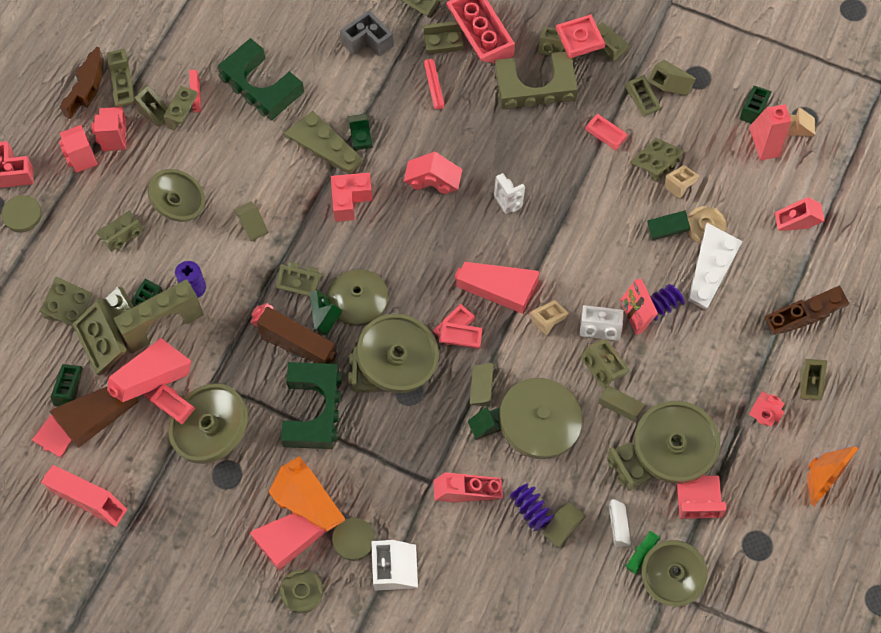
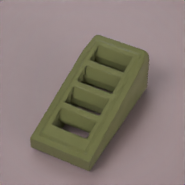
(630, 86)

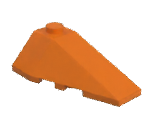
(826, 471)
(304, 495)

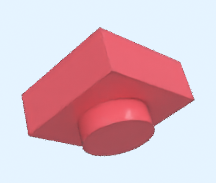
(257, 312)

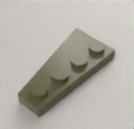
(324, 142)

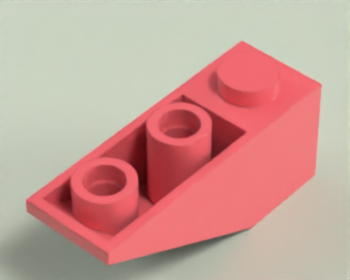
(463, 488)

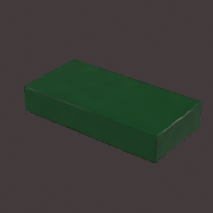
(668, 225)

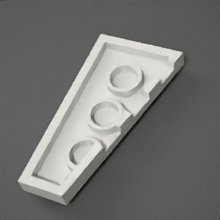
(714, 259)

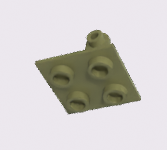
(658, 158)
(65, 302)

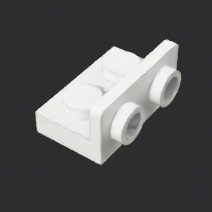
(507, 196)
(601, 323)

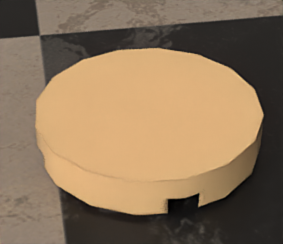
(701, 216)

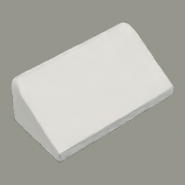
(619, 524)

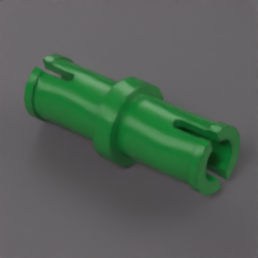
(641, 551)

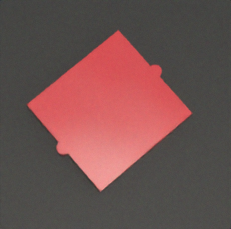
(52, 437)

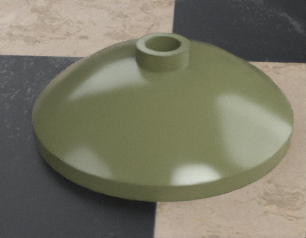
(179, 188)
(362, 306)
(664, 583)

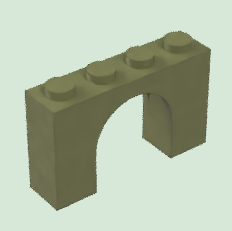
(516, 94)
(136, 321)

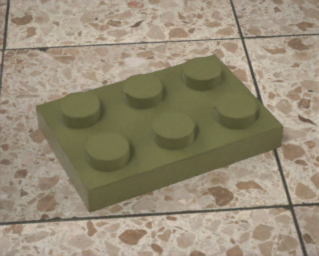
(99, 337)

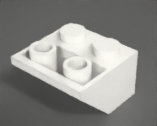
(394, 565)

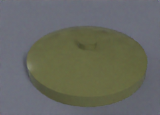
(397, 353)
(540, 418)
(212, 427)
(677, 442)

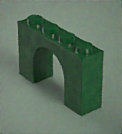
(268, 100)
(321, 431)

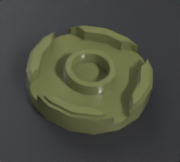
(21, 213)
(353, 539)
(301, 591)

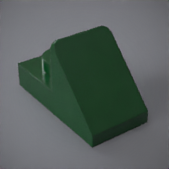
(360, 131)
(323, 312)
(485, 423)

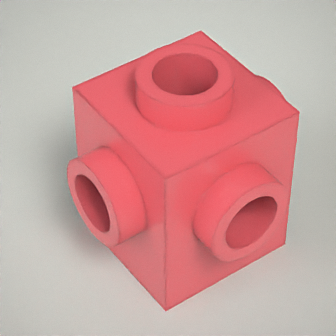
(767, 409)

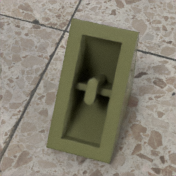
(150, 106)
(251, 220)
(812, 379)
(563, 524)

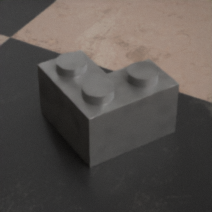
(367, 31)

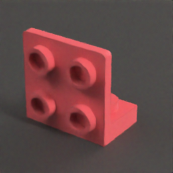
(701, 499)

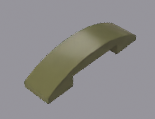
(121, 78)

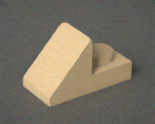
(802, 124)
(680, 180)
(548, 315)

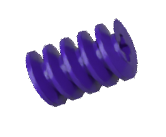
(192, 272)
(665, 298)
(531, 507)

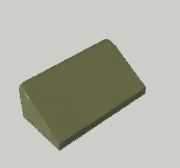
(481, 385)
(621, 403)

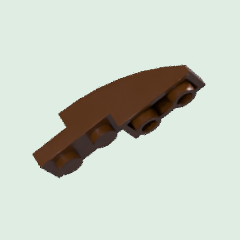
(89, 80)
(806, 312)

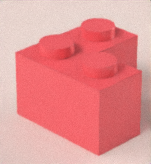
(110, 128)
(77, 149)
(14, 170)
(433, 171)
(348, 190)

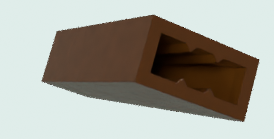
(295, 338)
(90, 414)

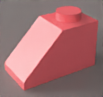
(800, 215)

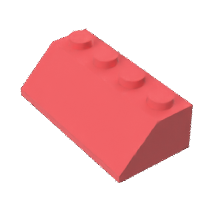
(482, 29)

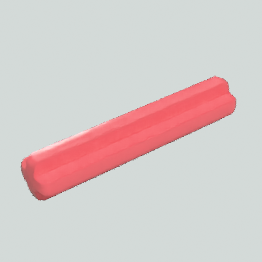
(434, 84)

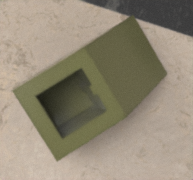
(671, 78)

